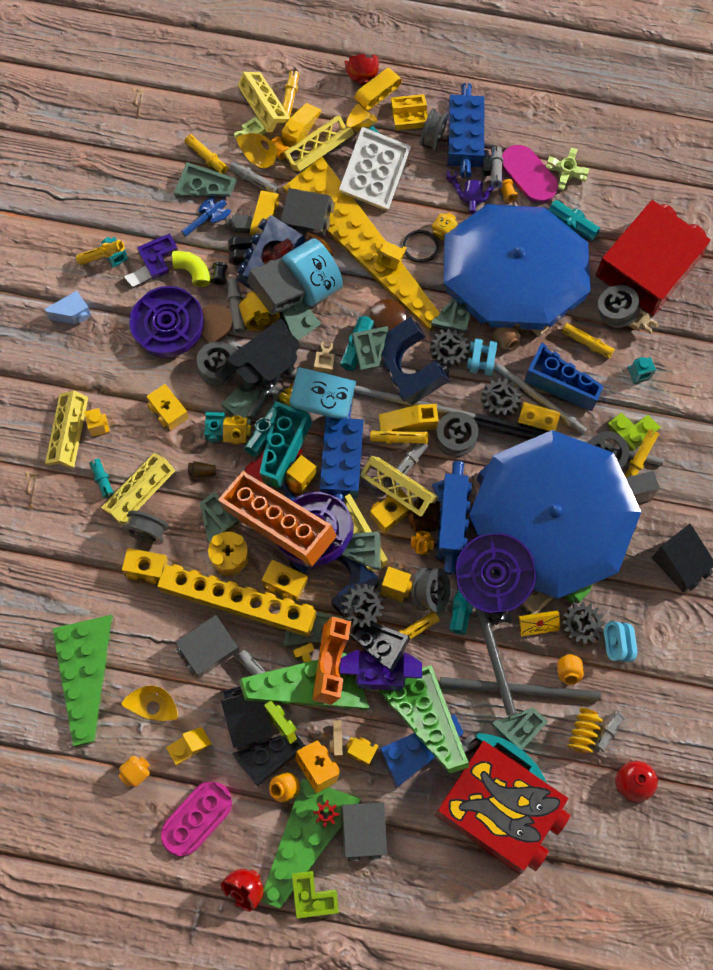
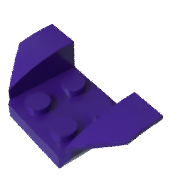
(373, 675)

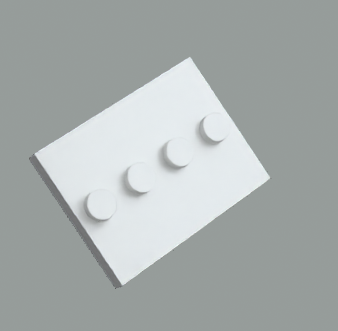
(374, 169)

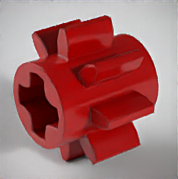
(321, 817)

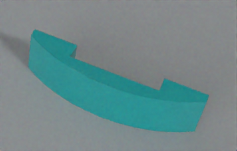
(513, 751)

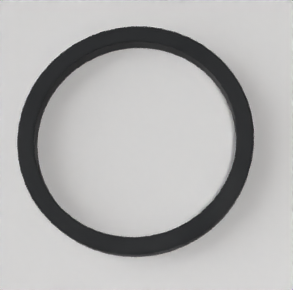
(423, 232)

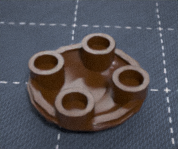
(309, 236)
(387, 313)
(429, 520)

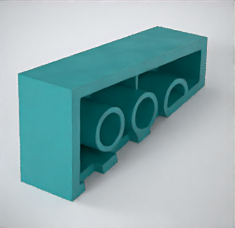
(284, 441)

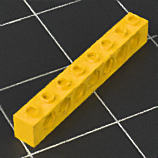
(173, 574)

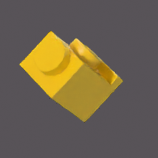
(390, 255)
(96, 422)
(361, 750)

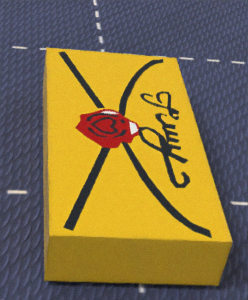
(539, 623)

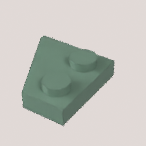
(453, 317)
(369, 347)
(240, 402)
(215, 517)
(364, 549)
(521, 727)

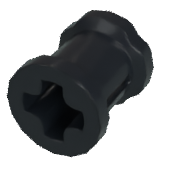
(219, 273)

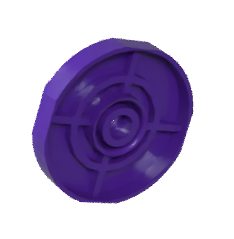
(164, 305)
(333, 512)
(490, 553)

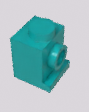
(117, 258)
(640, 367)
(214, 419)

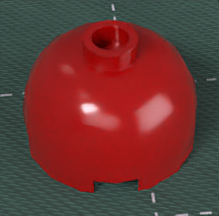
(361, 68)
(629, 779)
(244, 887)

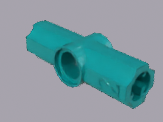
(575, 220)
(349, 360)
(259, 437)
(461, 614)

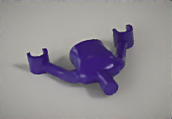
(473, 191)

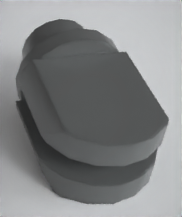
(239, 223)

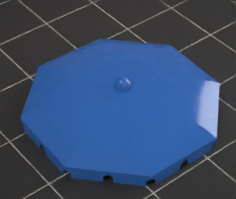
(516, 266)
(562, 504)

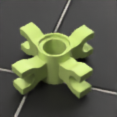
(569, 163)

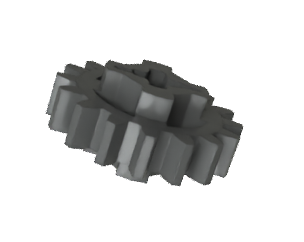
(453, 340)
(510, 396)
(359, 597)
(590, 625)

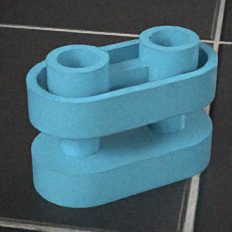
(474, 363)
(620, 641)

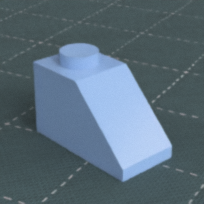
(69, 309)

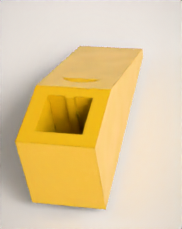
(410, 419)

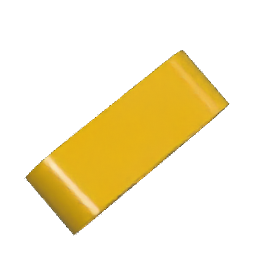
(378, 89)
(266, 206)

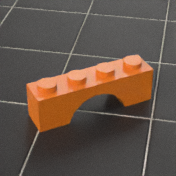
(333, 641)

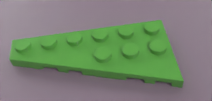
(82, 667)
(297, 684)
(427, 715)
(303, 840)

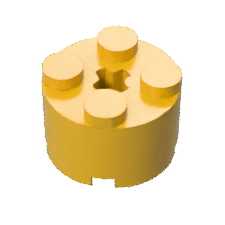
(255, 313)
(225, 543)

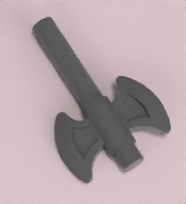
(272, 391)

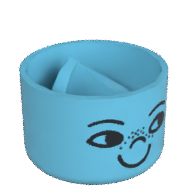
(314, 271)
(322, 393)

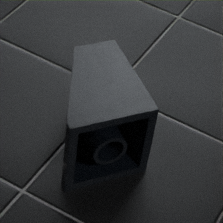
(685, 559)
(245, 719)

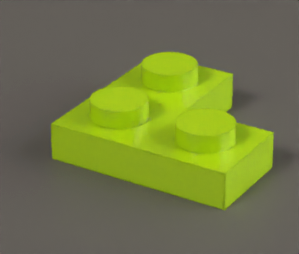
(633, 433)
(284, 726)
(312, 903)

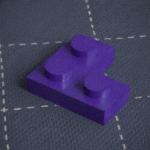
(153, 253)

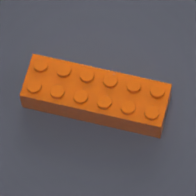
(277, 518)

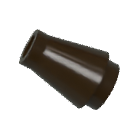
(200, 470)

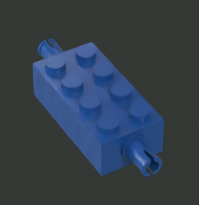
(465, 130)
(341, 457)
(453, 517)

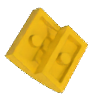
(409, 111)

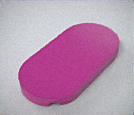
(529, 174)
(196, 818)

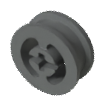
(433, 129)
(621, 314)
(209, 358)
(618, 439)
(454, 444)
(145, 527)
(430, 589)

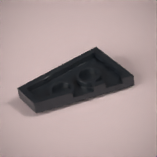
(381, 643)
(268, 757)

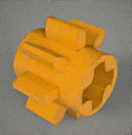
(422, 542)

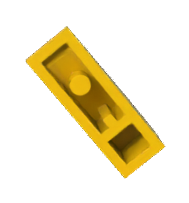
(300, 124)

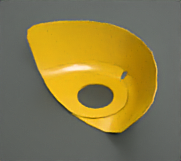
(360, 118)
(251, 147)
(141, 697)

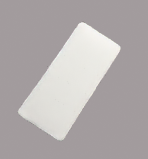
(138, 276)

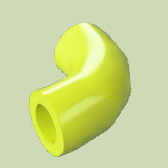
(194, 265)

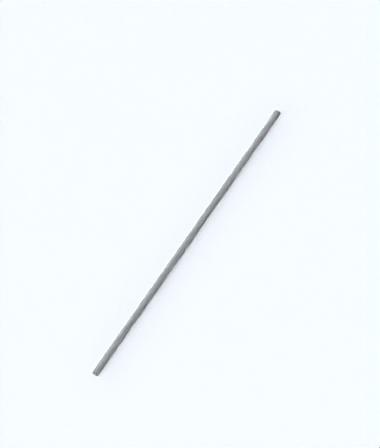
(445, 410)

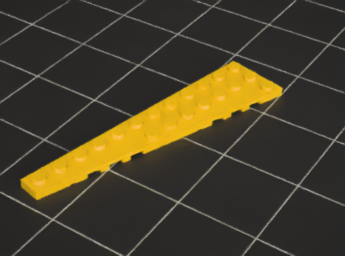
(361, 240)

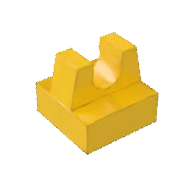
(303, 652)

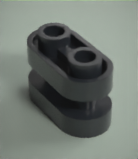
(238, 247)

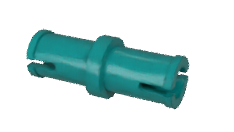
(101, 478)

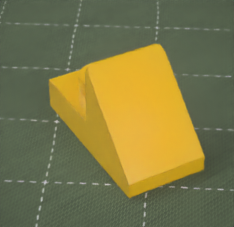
(189, 745)

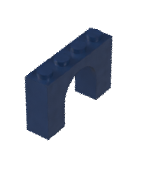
(270, 233)
(415, 385)
(358, 575)

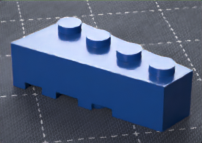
(562, 379)
(409, 756)

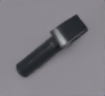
(486, 164)

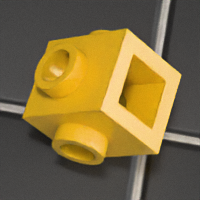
(236, 429)

